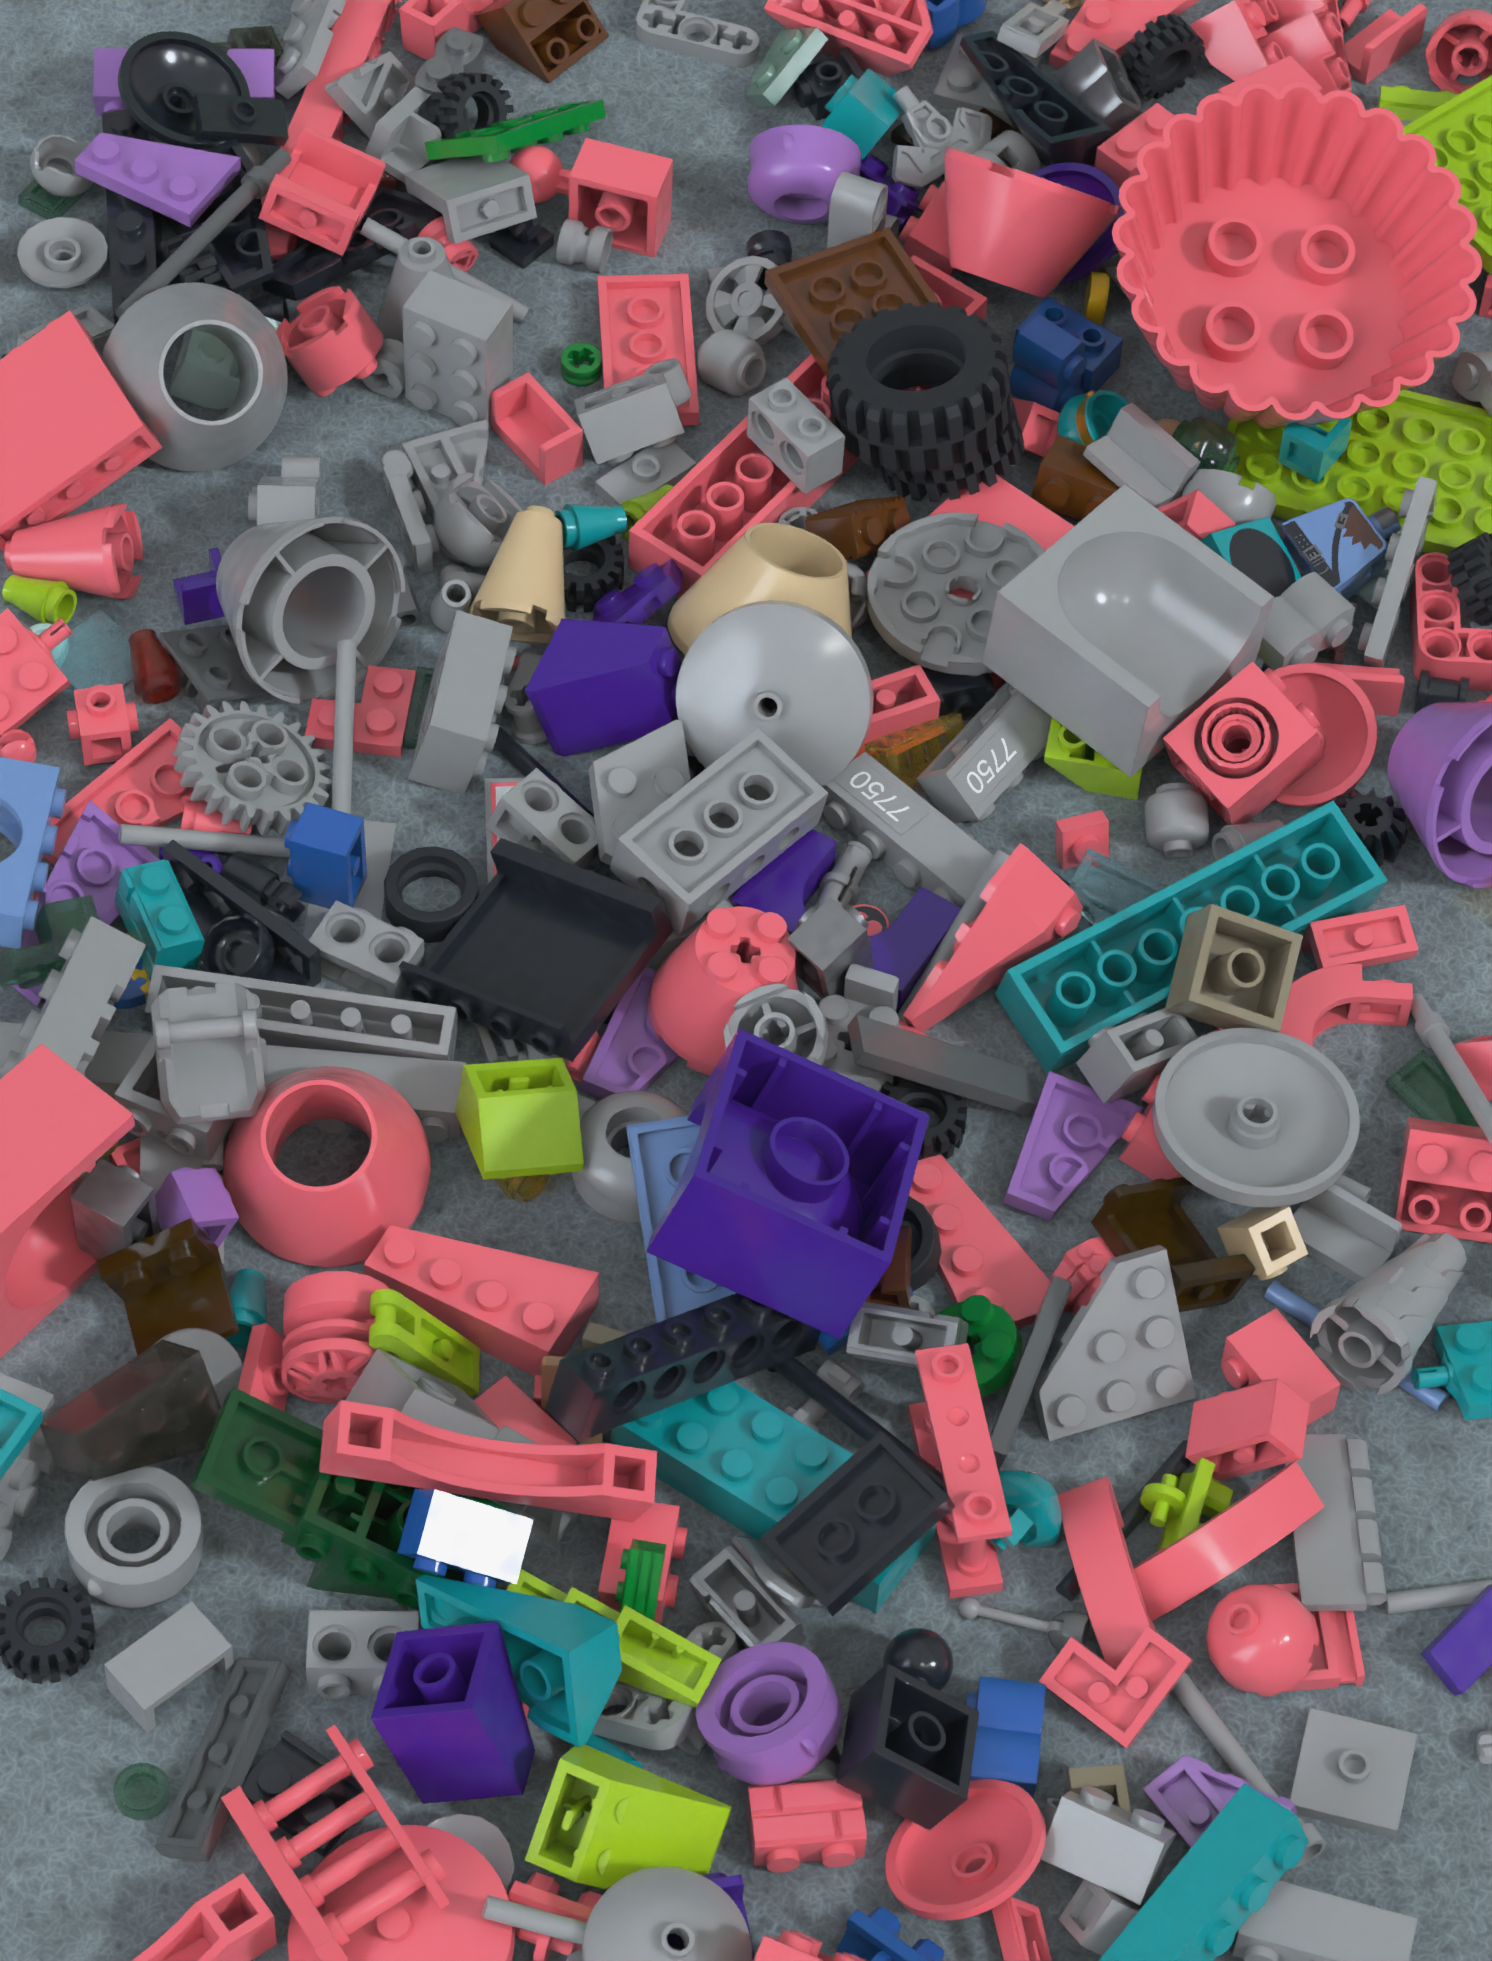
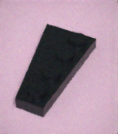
(314, 267)

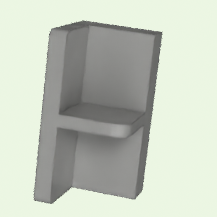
(402, 136)

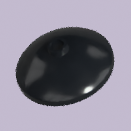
(162, 78)

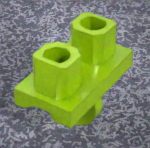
(1182, 1500)

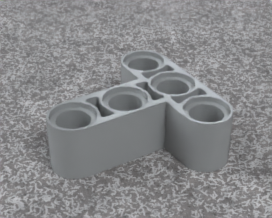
(858, 209)

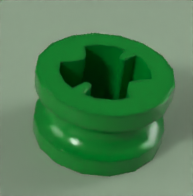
(576, 354)

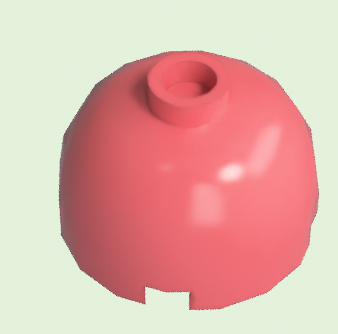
(1461, 47)
(1261, 1639)

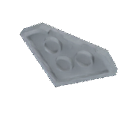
(1119, 1352)

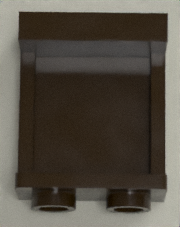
(1152, 1216)

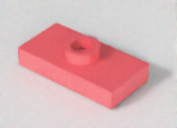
(263, 1367)

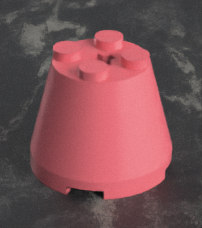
(710, 973)

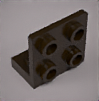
(171, 1285)

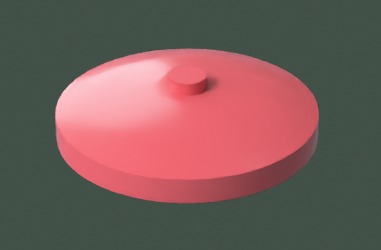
(416, 1925)

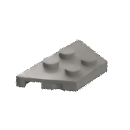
(635, 782)

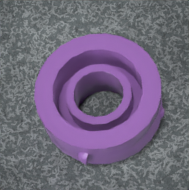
(797, 171)
(770, 1713)

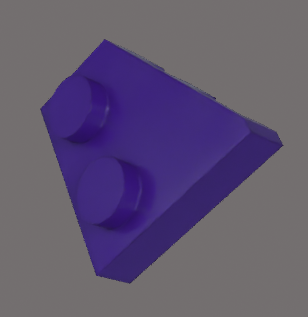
(636, 604)

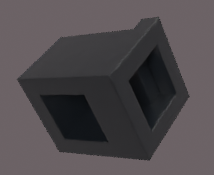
(823, 79)
(961, 692)

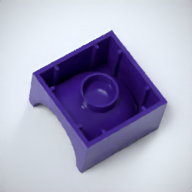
(792, 1184)

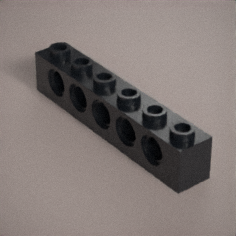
(672, 1363)

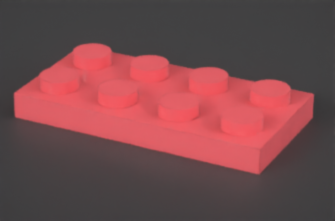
(645, 323)

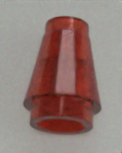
(152, 668)

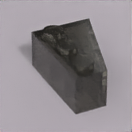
(137, 1415)

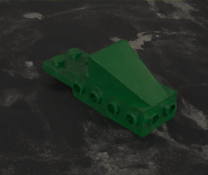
(347, 1525)

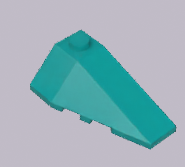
(557, 1649)

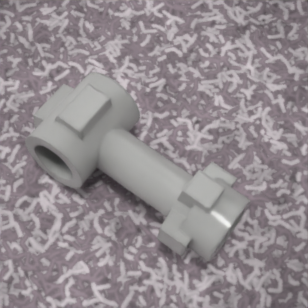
(842, 1379)

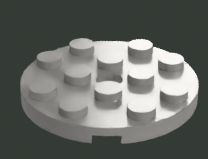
(920, 568)

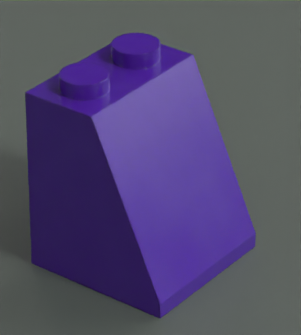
(604, 684)
(454, 1714)

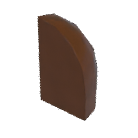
(895, 1284)

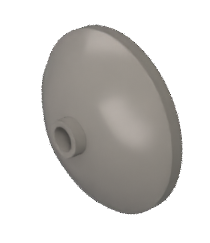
(658, 1901)

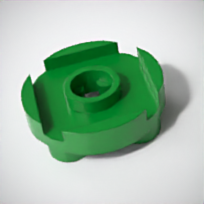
(996, 1338)

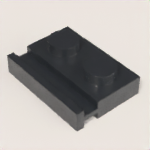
(284, 1767)

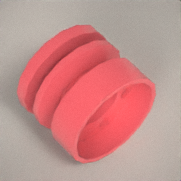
(327, 1334)

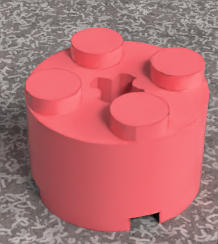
(331, 340)

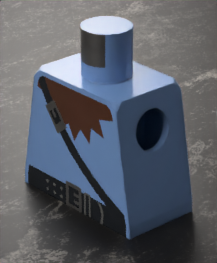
(1341, 543)

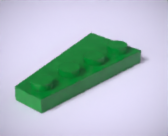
(516, 133)

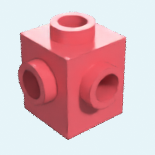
(102, 723)

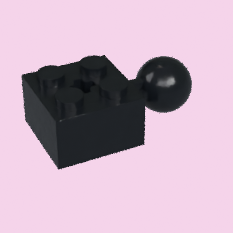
(906, 1737)

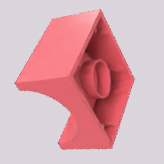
(49, 1135)

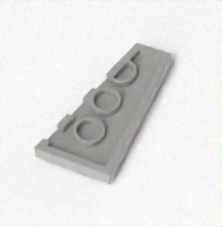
(1417, 508)

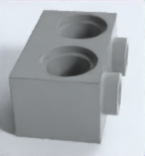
(795, 435)
(545, 820)
(362, 962)
(358, 1636)

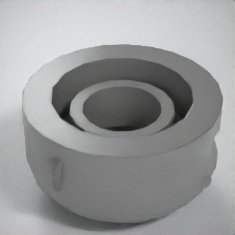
(608, 1176)
(128, 1502)

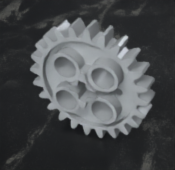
(251, 766)

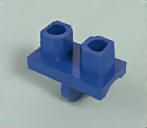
(876, 1939)

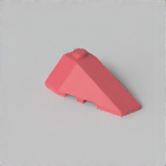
(1022, 917)

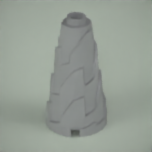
(1383, 1319)

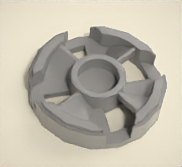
(747, 302)

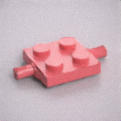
(28, 670)

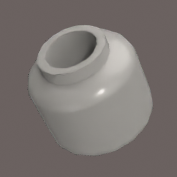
(731, 362)
(1176, 820)

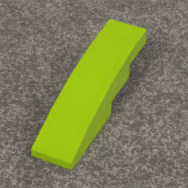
(649, 1652)

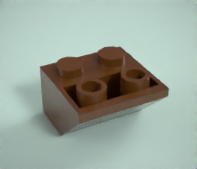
(543, 33)

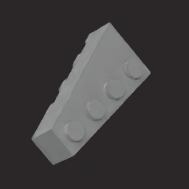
(80, 995)

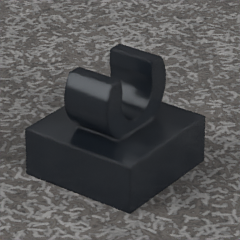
(522, 242)

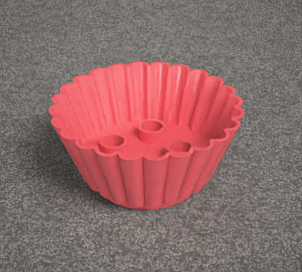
(1295, 254)

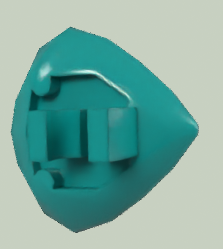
(1031, 1509)

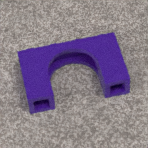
(795, 877)

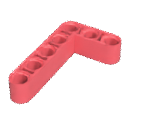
(1436, 629)

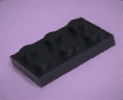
(857, 1522)

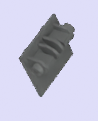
(210, 666)

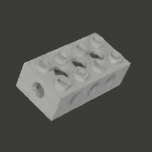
(720, 829)

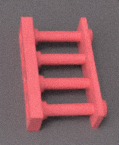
(955, 1439)
(284, 1855)

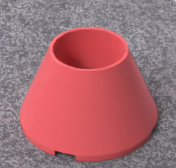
(1017, 224)
(337, 1221)

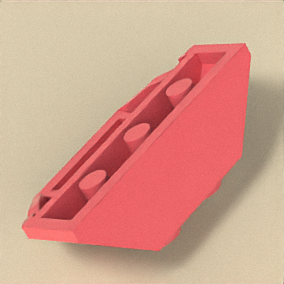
(877, 32)

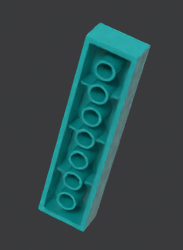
(1128, 960)

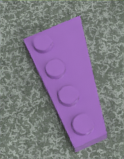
(87, 867)

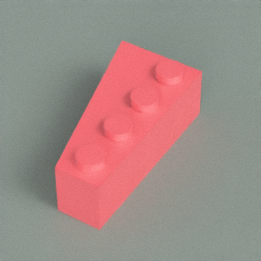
(490, 1296)

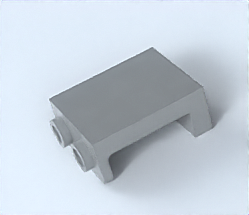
(474, 195)

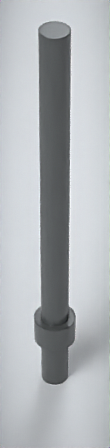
(254, 185)

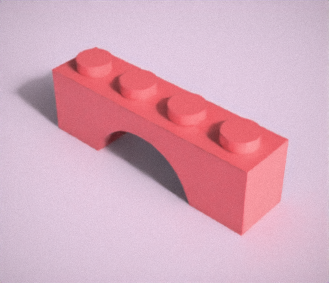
(427, 20)

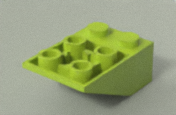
(620, 1819)

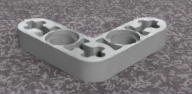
(674, 15)
(646, 1714)

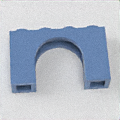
(26, 812)

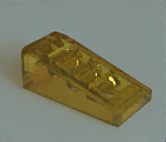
(891, 748)

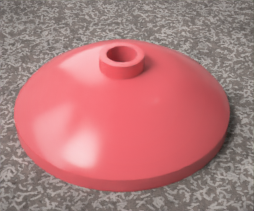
(1346, 728)
(969, 1857)

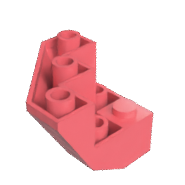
(1261, 32)

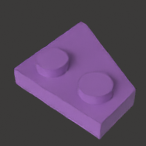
(1194, 1794)

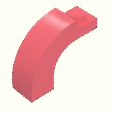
(1340, 997)

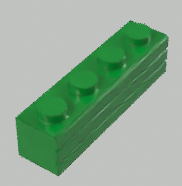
(642, 1578)

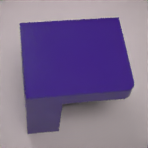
(198, 593)

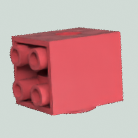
(1247, 715)

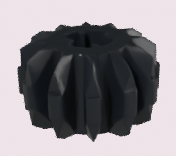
(1375, 823)

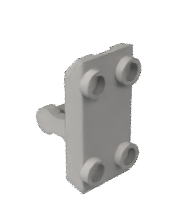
(208, 1053)

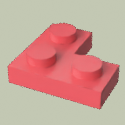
(379, 717)
(1123, 1697)

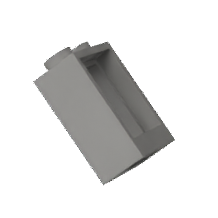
(153, 1119)

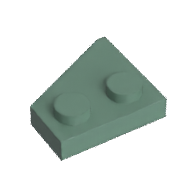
(783, 64)

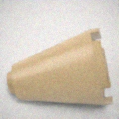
(526, 578)

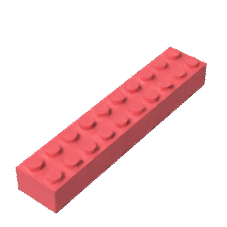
(741, 484)

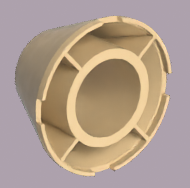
(765, 565)

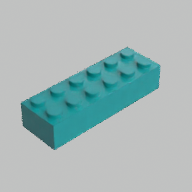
(748, 1465)

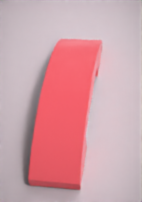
(1227, 1541)
(1104, 1567)

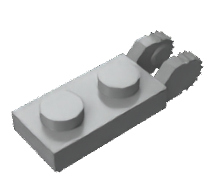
(409, 511)

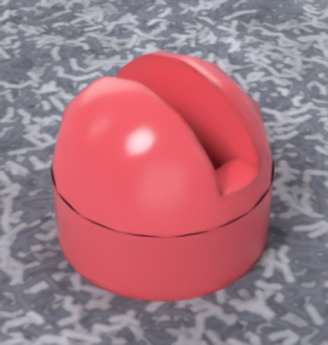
(18, 745)

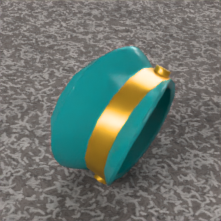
(1089, 416)

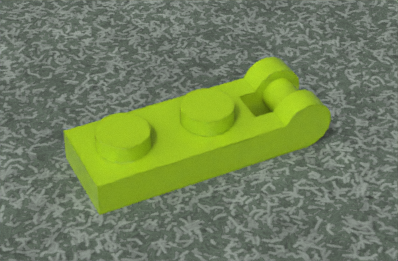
(423, 1340)

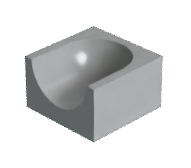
(1125, 628)

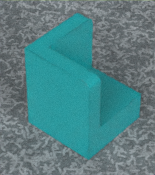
(1313, 449)

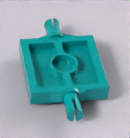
(1463, 1367)

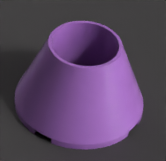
(1445, 786)

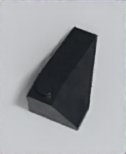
(1036, 106)
(243, 244)

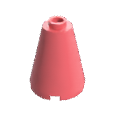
(83, 550)

